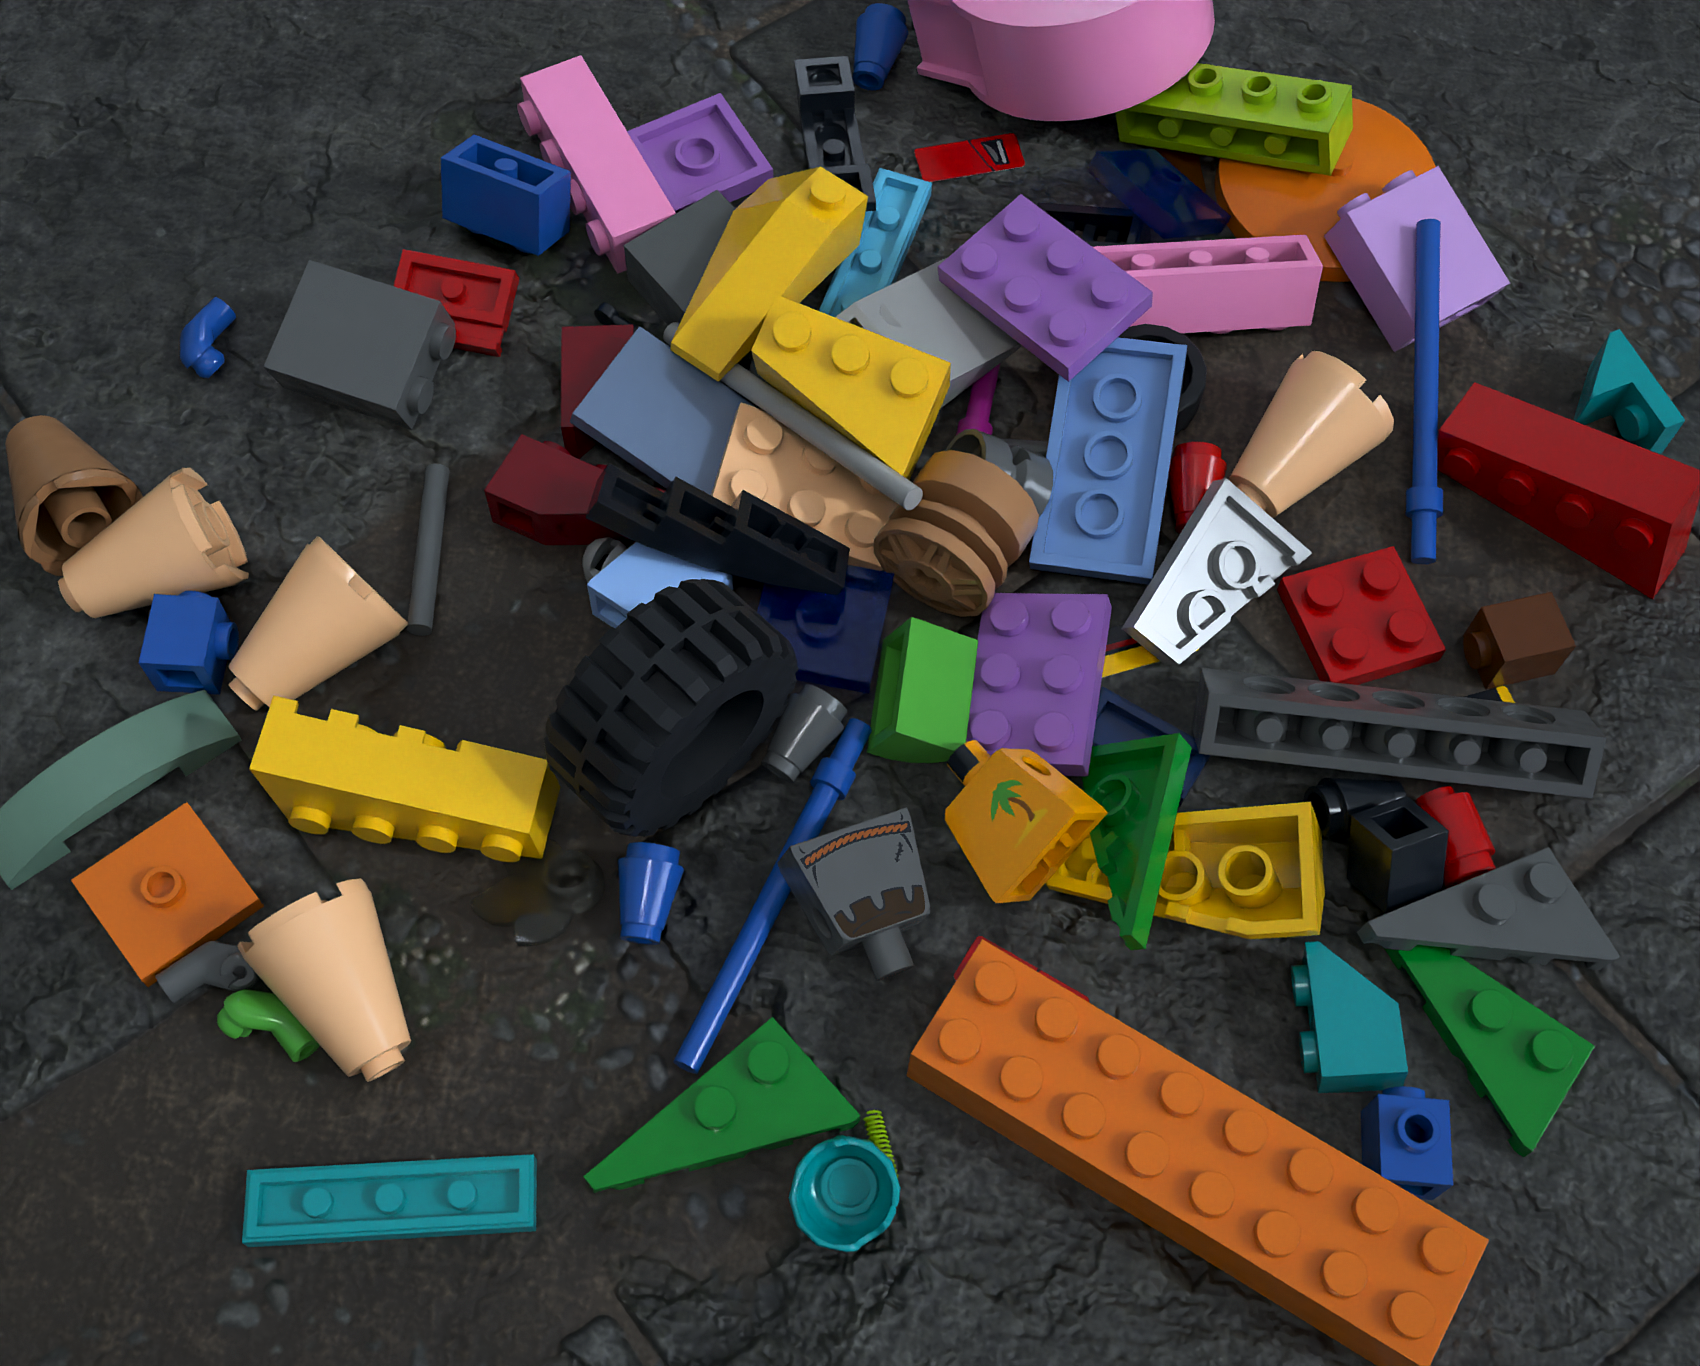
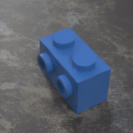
(505, 194)

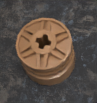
(959, 536)

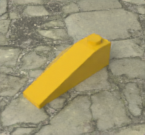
(773, 244)
(1228, 872)

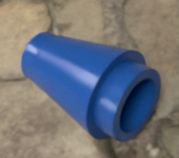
(878, 42)
(647, 890)

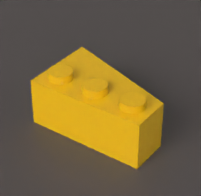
(853, 380)

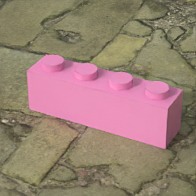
(588, 139)
(1225, 282)

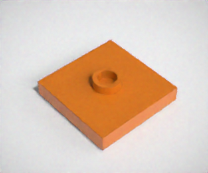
(166, 893)

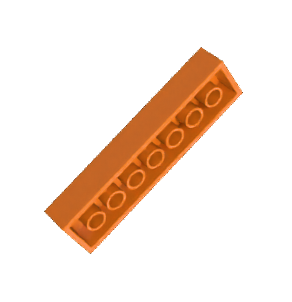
(1198, 1161)

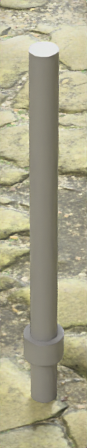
(819, 433)

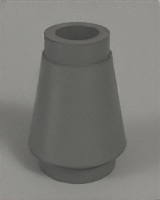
(803, 732)

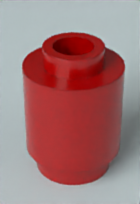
(1468, 841)

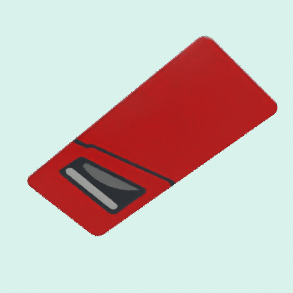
(969, 157)

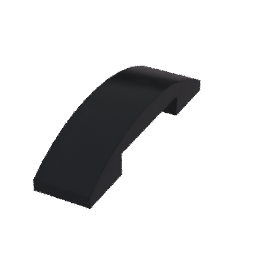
(830, 121)

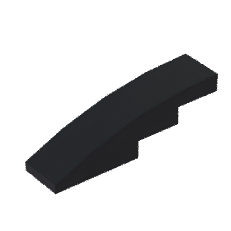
(738, 539)

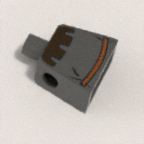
(862, 889)

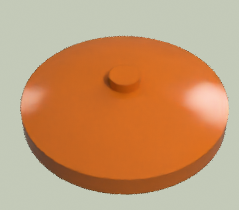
(1296, 202)

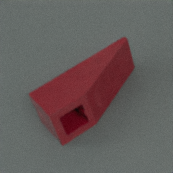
(546, 495)

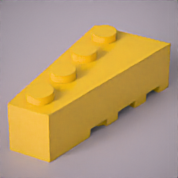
(403, 785)

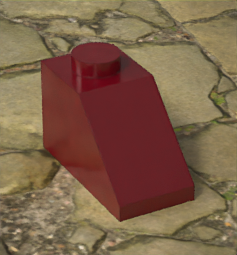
(584, 358)

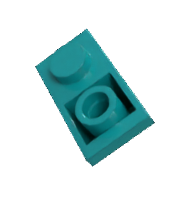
(1353, 1026)

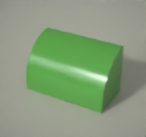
(922, 693)

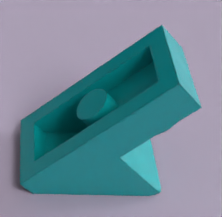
(1627, 390)

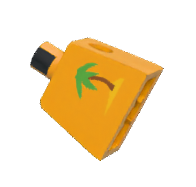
(1016, 818)

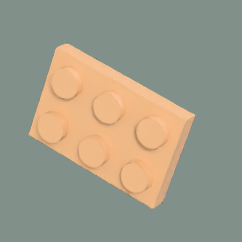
(802, 482)

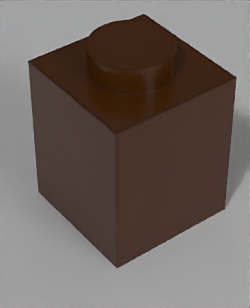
(1517, 640)

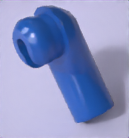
(201, 333)

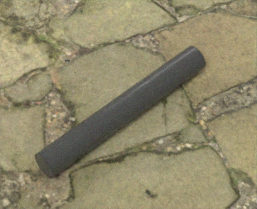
(428, 550)

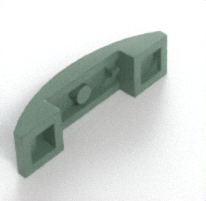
(103, 776)

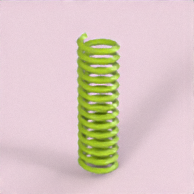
(874, 1134)

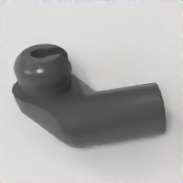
(209, 964)

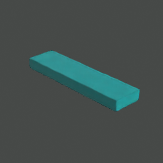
(390, 1200)

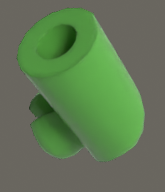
(265, 1012)

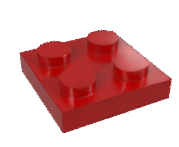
(1361, 618)

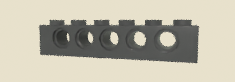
(1397, 733)

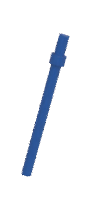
(1424, 498)
(830, 783)

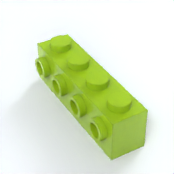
(1246, 118)

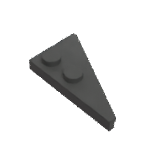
(1512, 911)

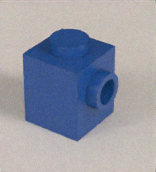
(188, 643)
(1409, 1140)

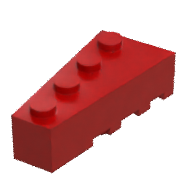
(1574, 484)

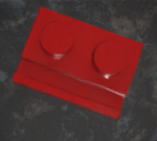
(472, 293)

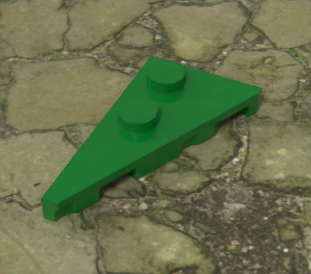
(1141, 791)
(1504, 1041)
(746, 1102)

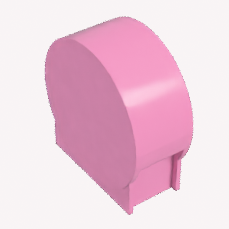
(1061, 54)

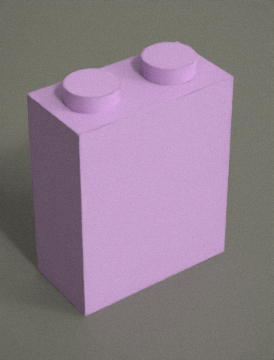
(1379, 253)

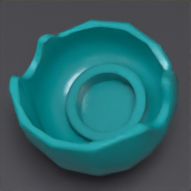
(844, 1193)

